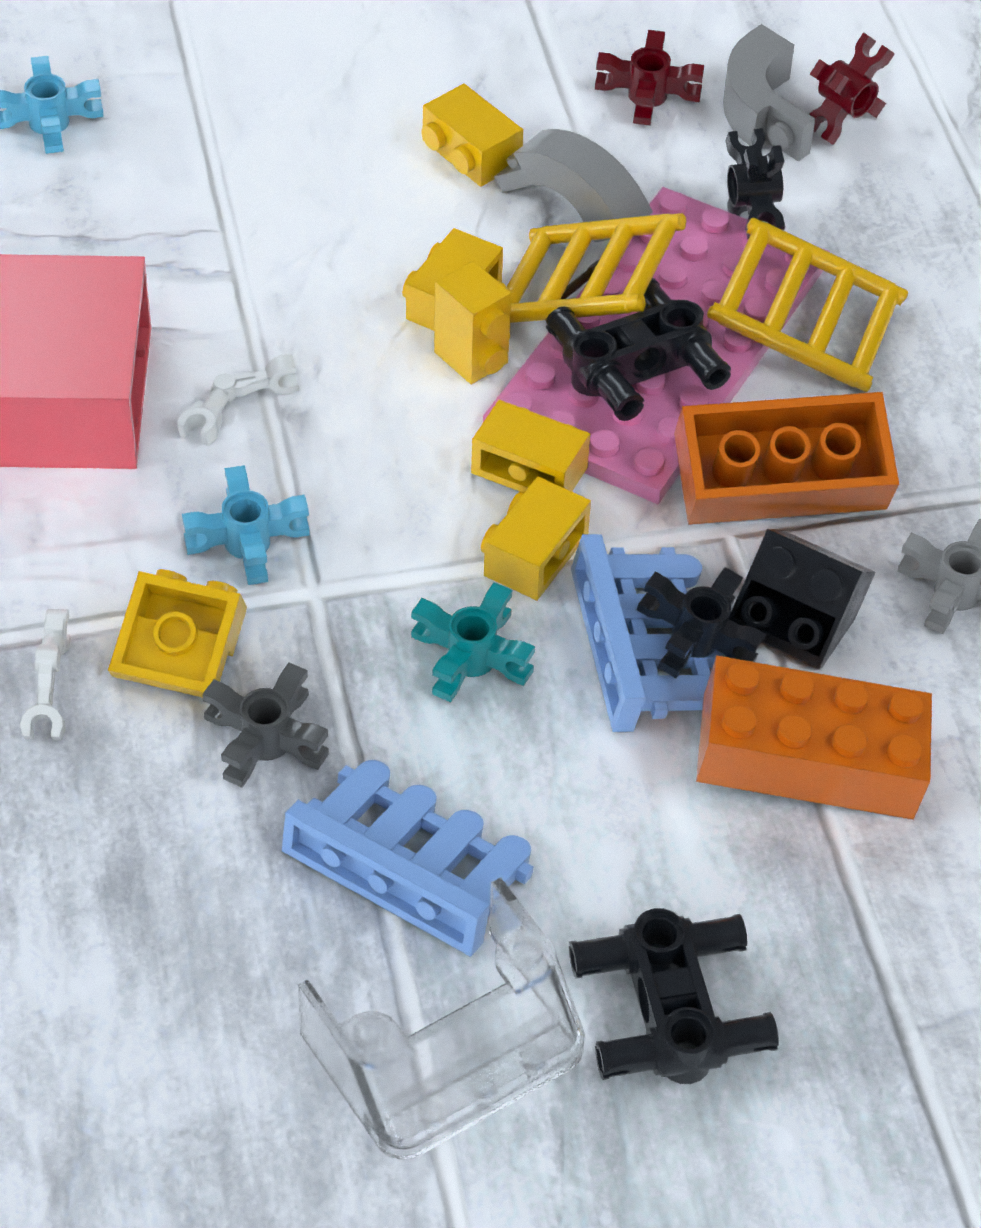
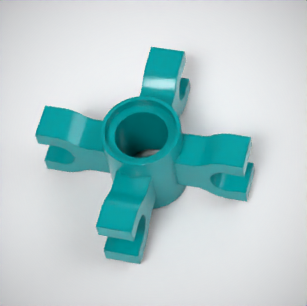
(472, 642)

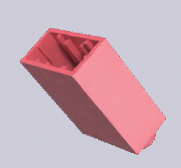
(72, 360)

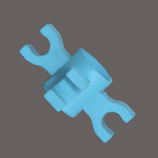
(49, 104)
(246, 524)

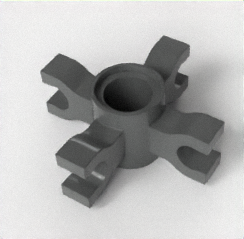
(265, 724)

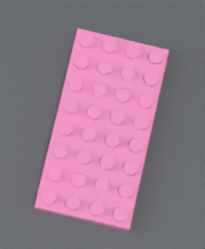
(696, 268)

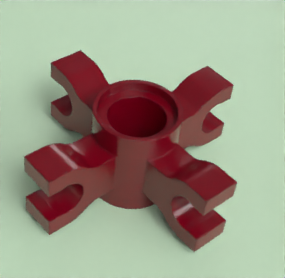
(649, 77)
(849, 87)

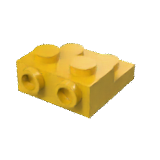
(177, 632)

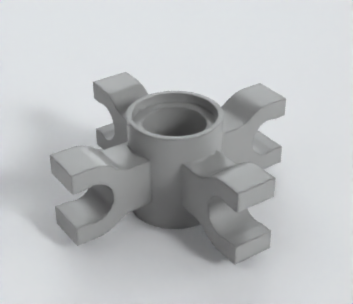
(954, 571)

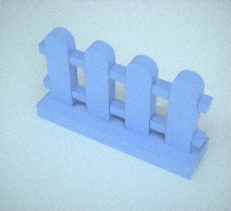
(622, 653)
(395, 878)

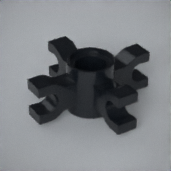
(755, 179)
(699, 621)

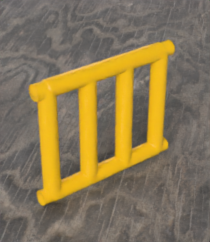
(579, 237)
(770, 332)

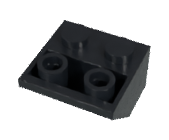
(801, 596)

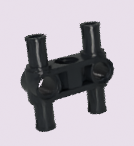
(637, 349)
(672, 996)

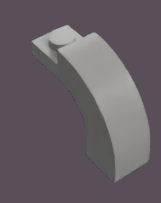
(754, 70)
(579, 172)

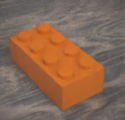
(785, 458)
(815, 737)

